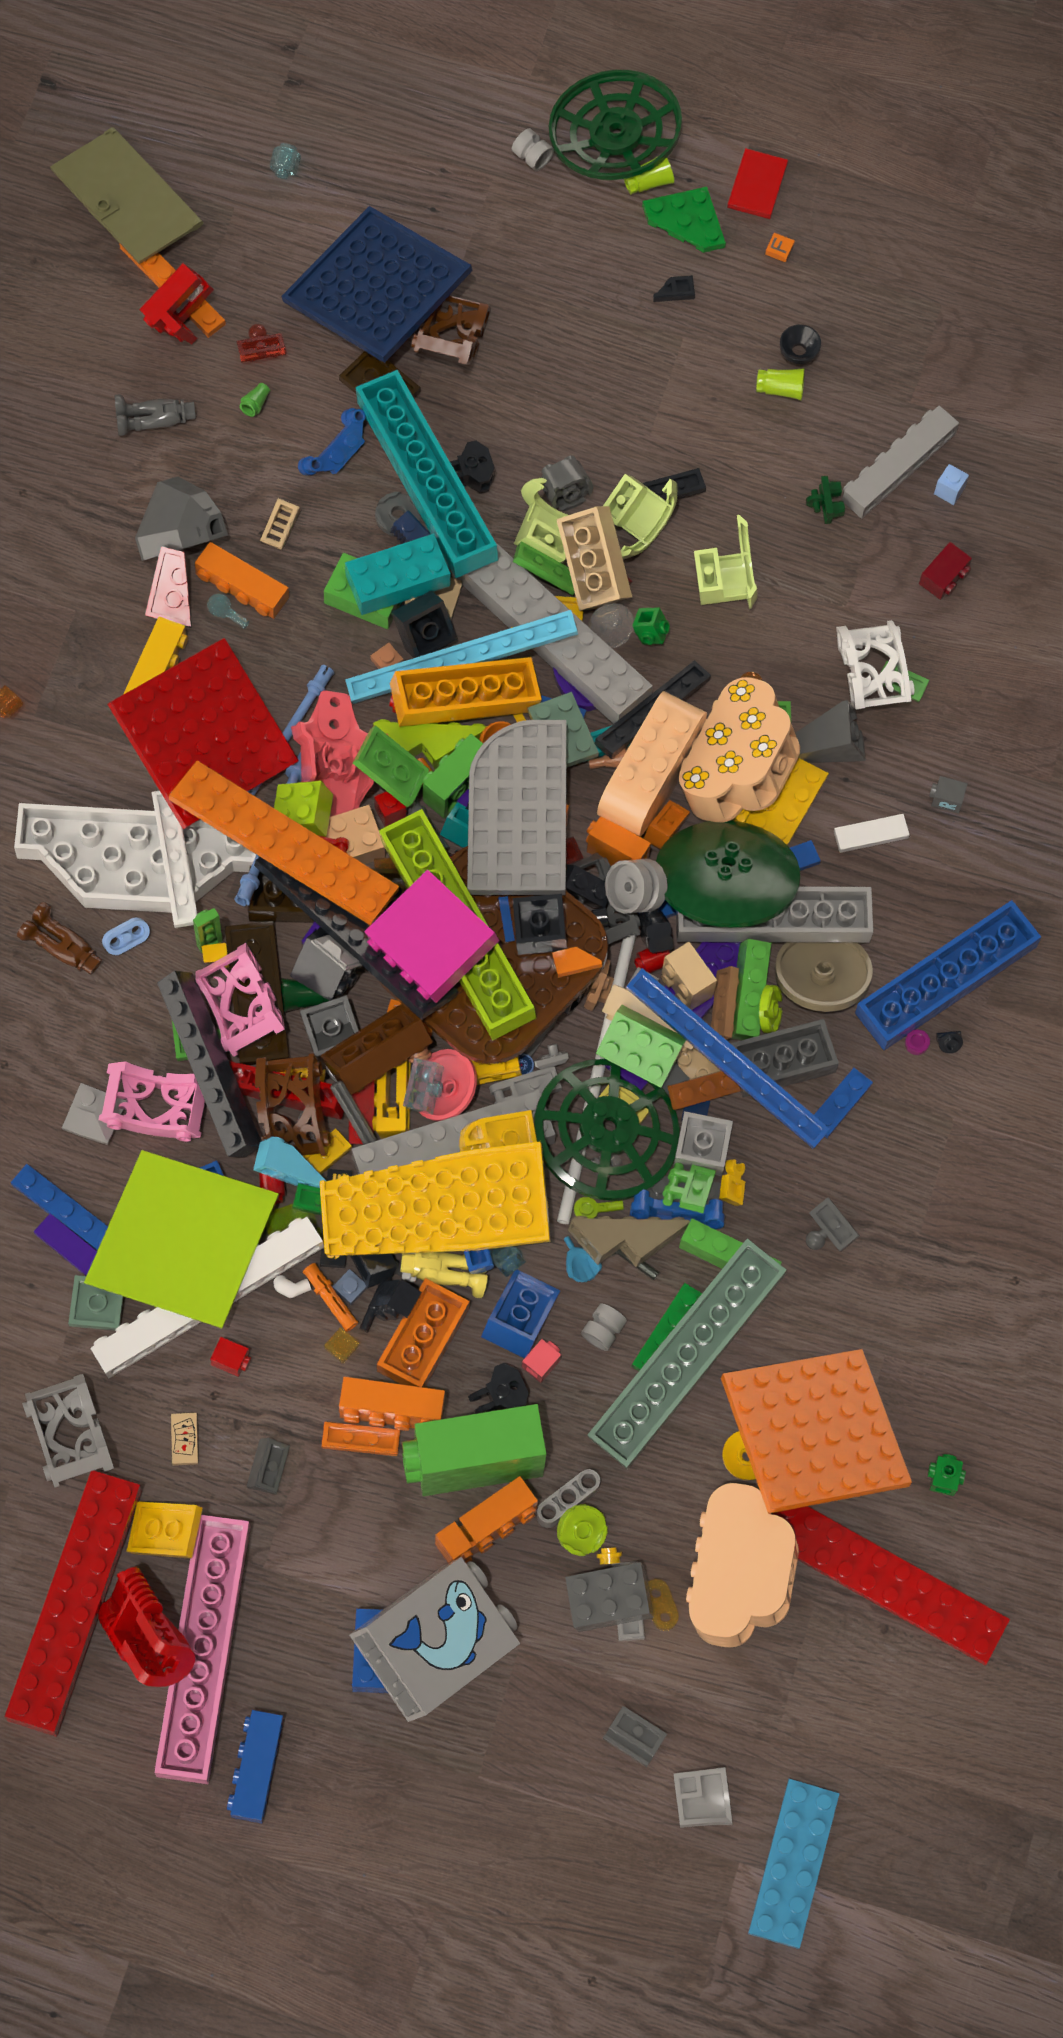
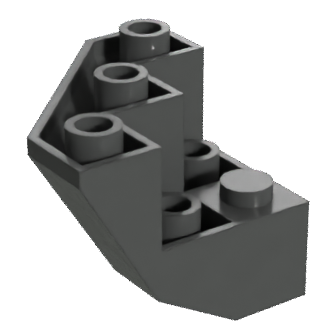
(178, 518)

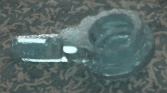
(220, 605)

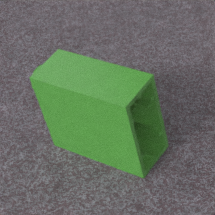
(475, 1450)

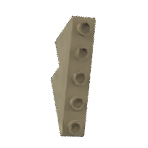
(635, 1237)

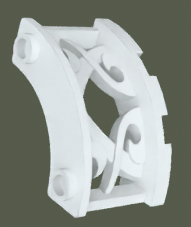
(879, 638)

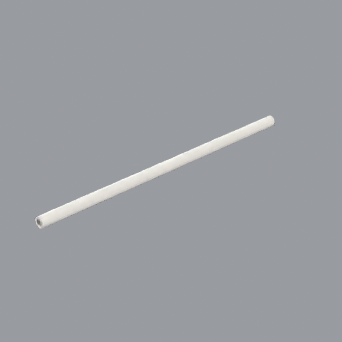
(597, 1071)

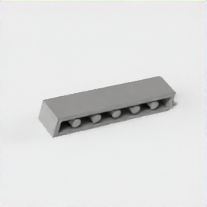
(900, 461)

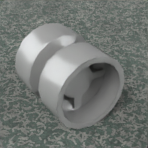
(535, 151)
(602, 1329)

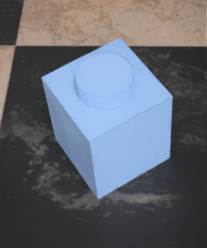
(951, 484)

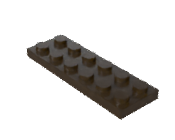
(262, 944)

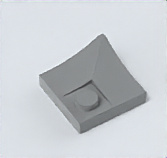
(85, 1112)
(703, 1798)

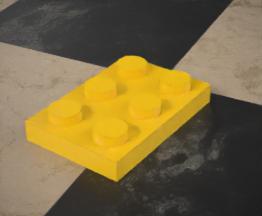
(164, 1529)

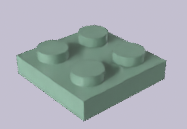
(94, 1307)

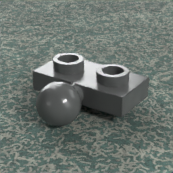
(832, 1225)

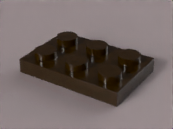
(368, 368)

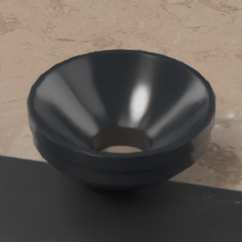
(800, 336)

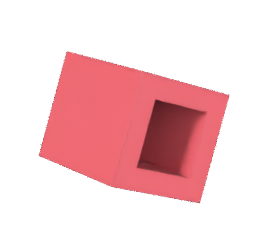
(542, 1360)

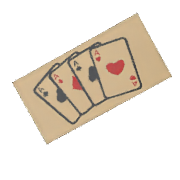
(184, 1439)

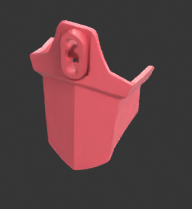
(330, 752)

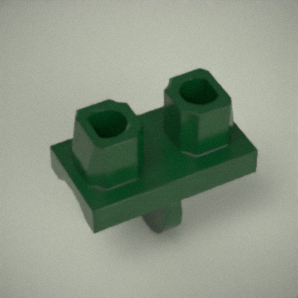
(827, 490)

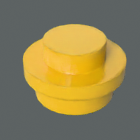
(609, 1556)

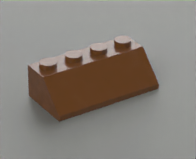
(377, 1048)

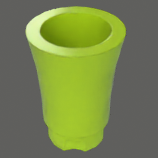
(658, 176)
(781, 382)

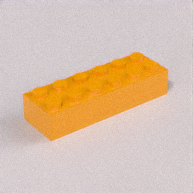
(464, 691)

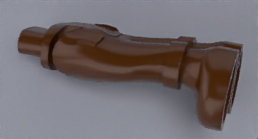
(72, 948)

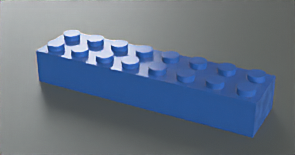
(947, 975)

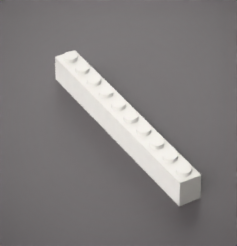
(161, 1326)

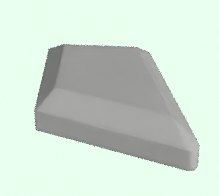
(552, 1059)

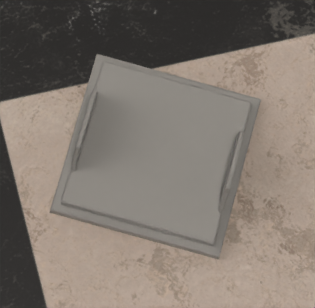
(336, 952)

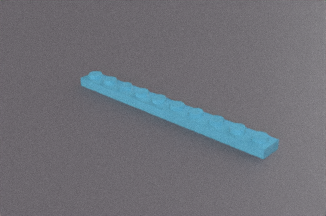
(474, 651)

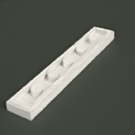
(175, 863)

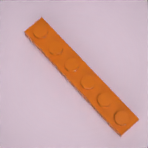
(159, 270)

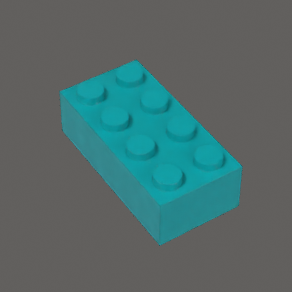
(397, 574)

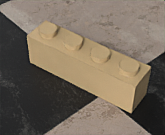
(621, 996)

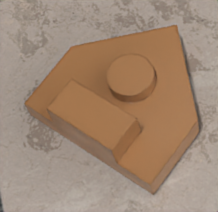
(599, 988)

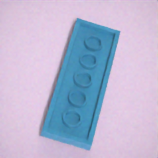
(793, 1864)

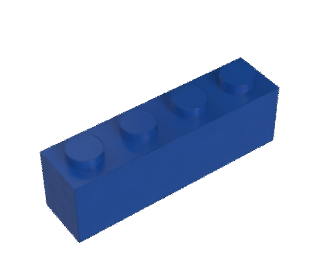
(256, 1766)

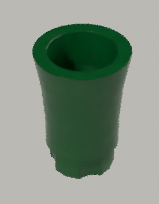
(298, 995)

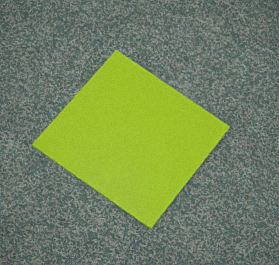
(181, 1239)

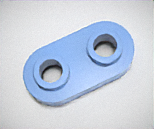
(125, 937)

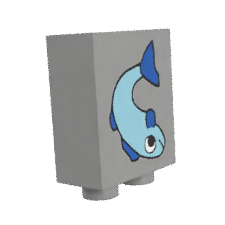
(436, 1638)

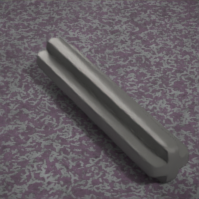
(352, 1112)

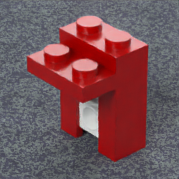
(176, 302)

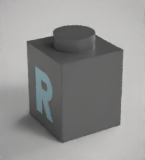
(948, 794)

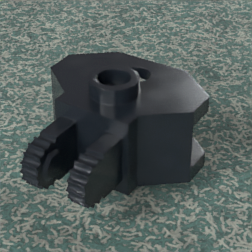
(475, 467)
(500, 1390)

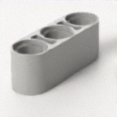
(572, 1487)

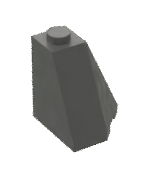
(832, 737)

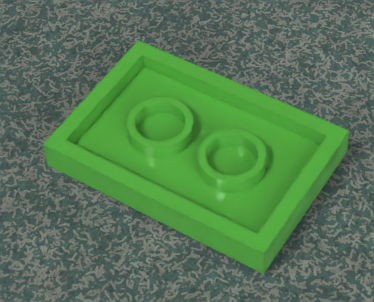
(391, 766)

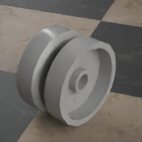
(636, 886)

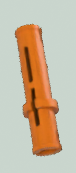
(324, 1288)

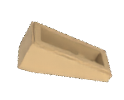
(285, 506)

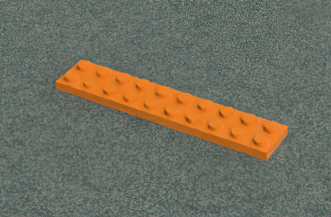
(284, 843)

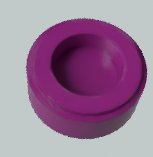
(917, 1042)

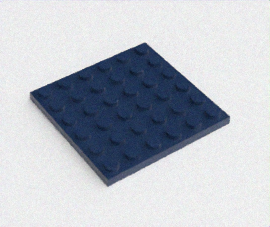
(377, 284)

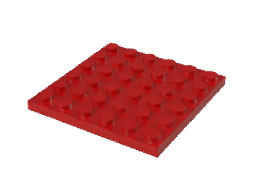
(206, 715)

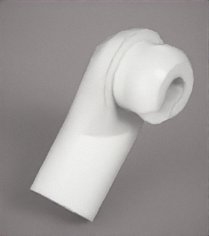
(289, 1288)

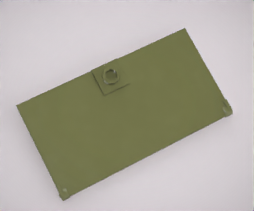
(126, 195)

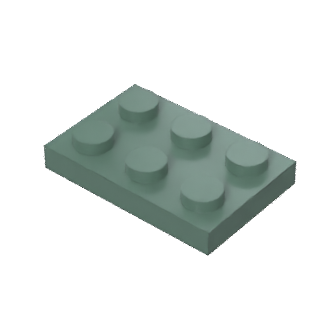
(579, 741)

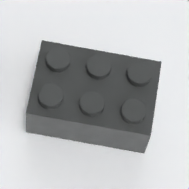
(609, 1597)

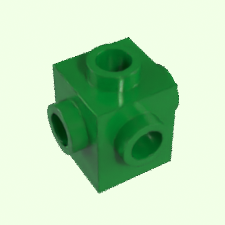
(651, 626)
(940, 1480)

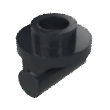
(949, 1041)

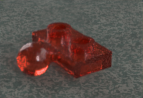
(260, 345)

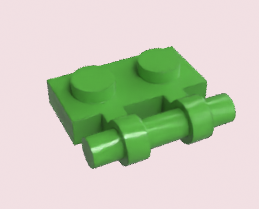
(696, 1189)

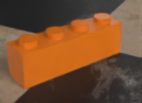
(241, 580)

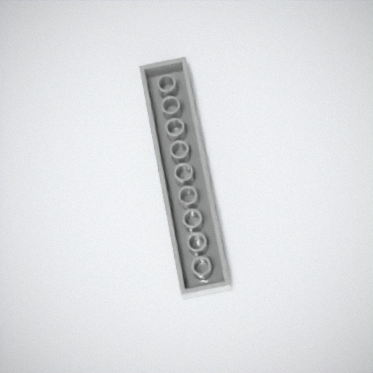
(580, 659)

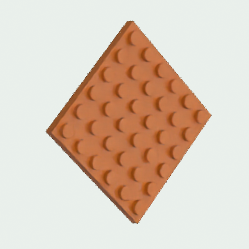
(815, 1430)

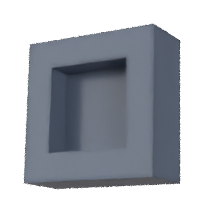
(350, 1287)

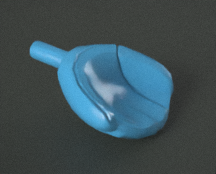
(580, 1264)

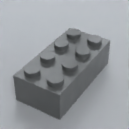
(792, 1053)

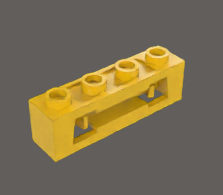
(392, 1125)

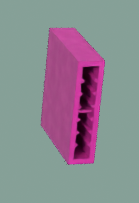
(431, 937)

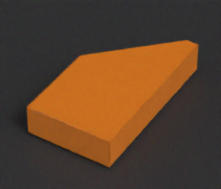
(574, 961)

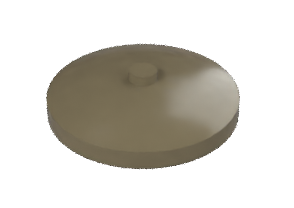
(823, 974)

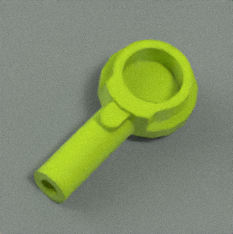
(590, 1208)

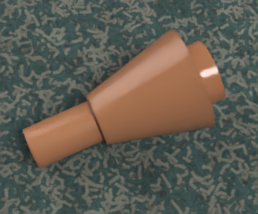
(607, 761)

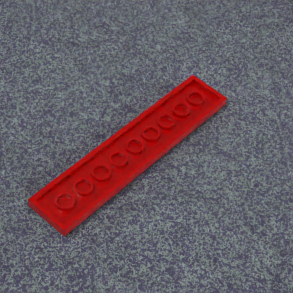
(895, 1584)

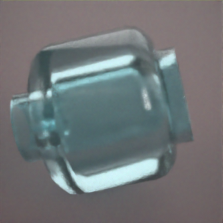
(285, 160)

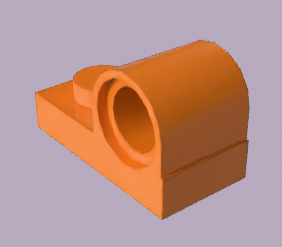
(666, 824)

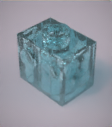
(507, 1259)

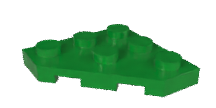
(687, 217)

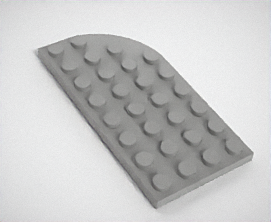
(519, 811)

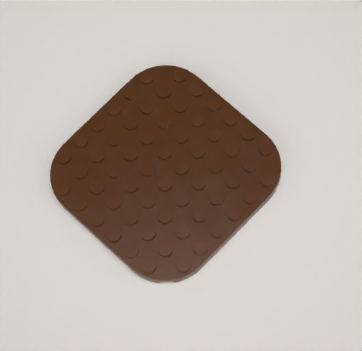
(551, 996)

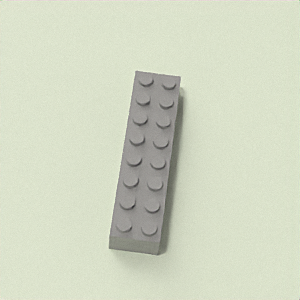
(813, 916)
(439, 1137)

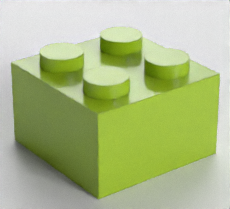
(306, 804)

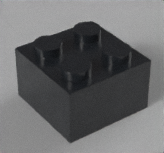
(424, 625)
(539, 924)

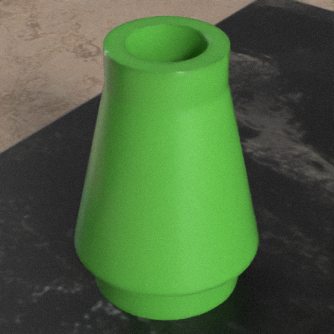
(254, 400)

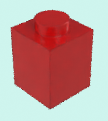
(389, 808)
(230, 1357)

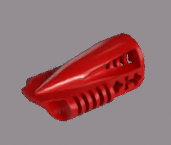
(142, 1632)

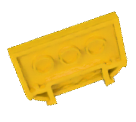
(792, 804)
(498, 1131)

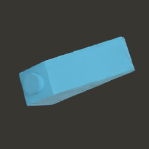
(285, 1163)

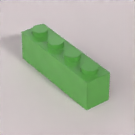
(752, 976)
(709, 1244)

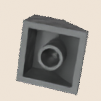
(328, 1024)

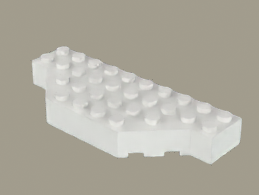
(116, 854)

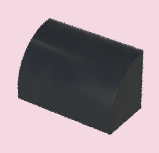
(374, 1267)

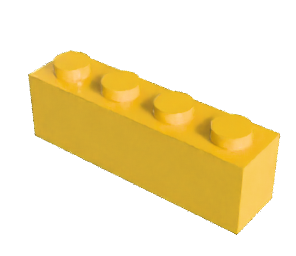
(159, 652)

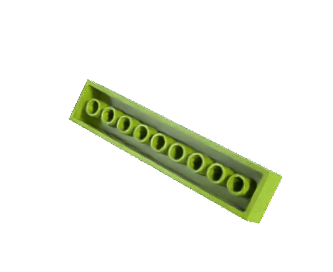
(491, 981)

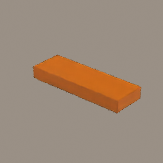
(360, 1439)

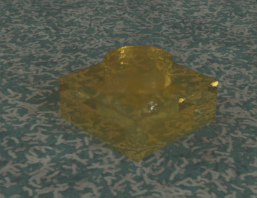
(341, 1345)

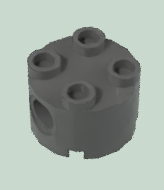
(566, 483)

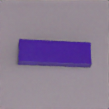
(66, 1243)

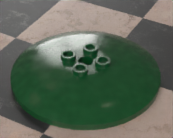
(720, 895)

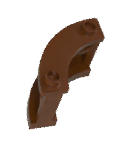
(462, 348)
(267, 1081)

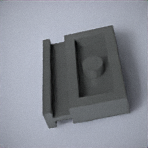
(634, 1736)

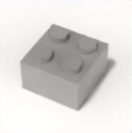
(703, 1142)

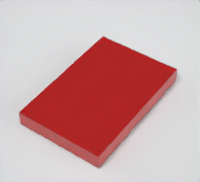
(757, 183)

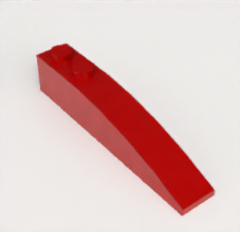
(246, 1080)

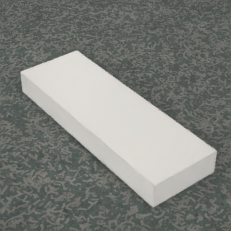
(871, 833)

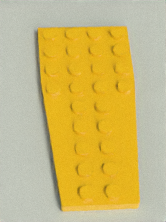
(440, 1204)

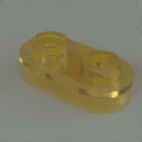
(663, 1605)

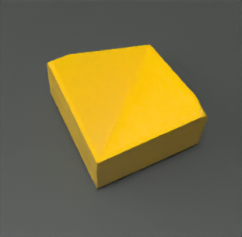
(214, 952)

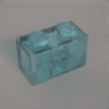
(424, 1086)

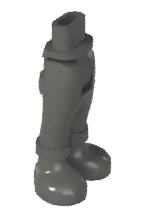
(161, 411)

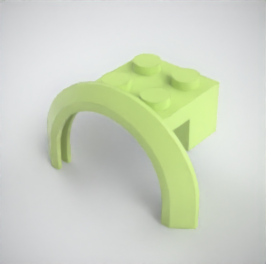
(640, 511)
(540, 523)
(726, 576)

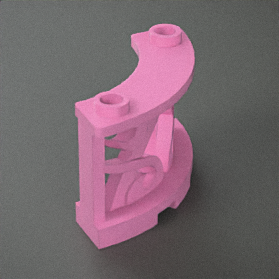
(265, 1021)
(134, 1075)

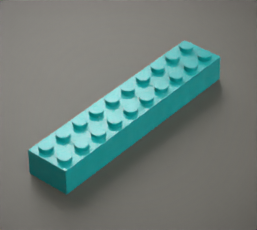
(427, 474)

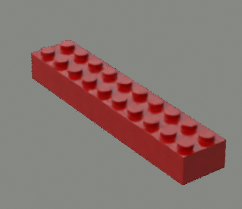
(73, 1603)

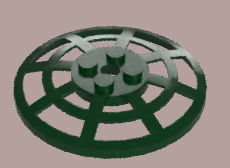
(615, 118)
(602, 1140)

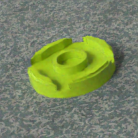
(769, 1010)
(582, 1529)

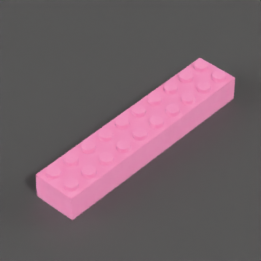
(208, 1626)

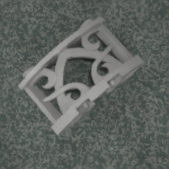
(93, 1456)

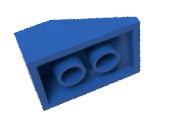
(520, 1313)

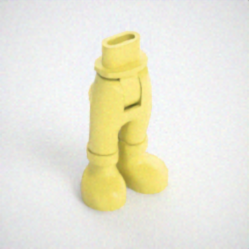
(435, 1268)

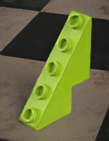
(431, 739)

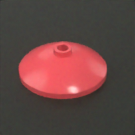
(457, 1073)

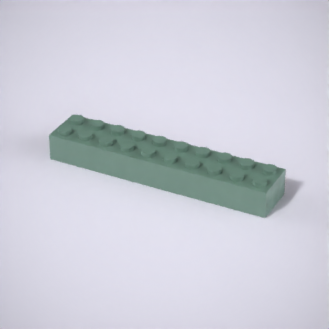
(687, 1354)

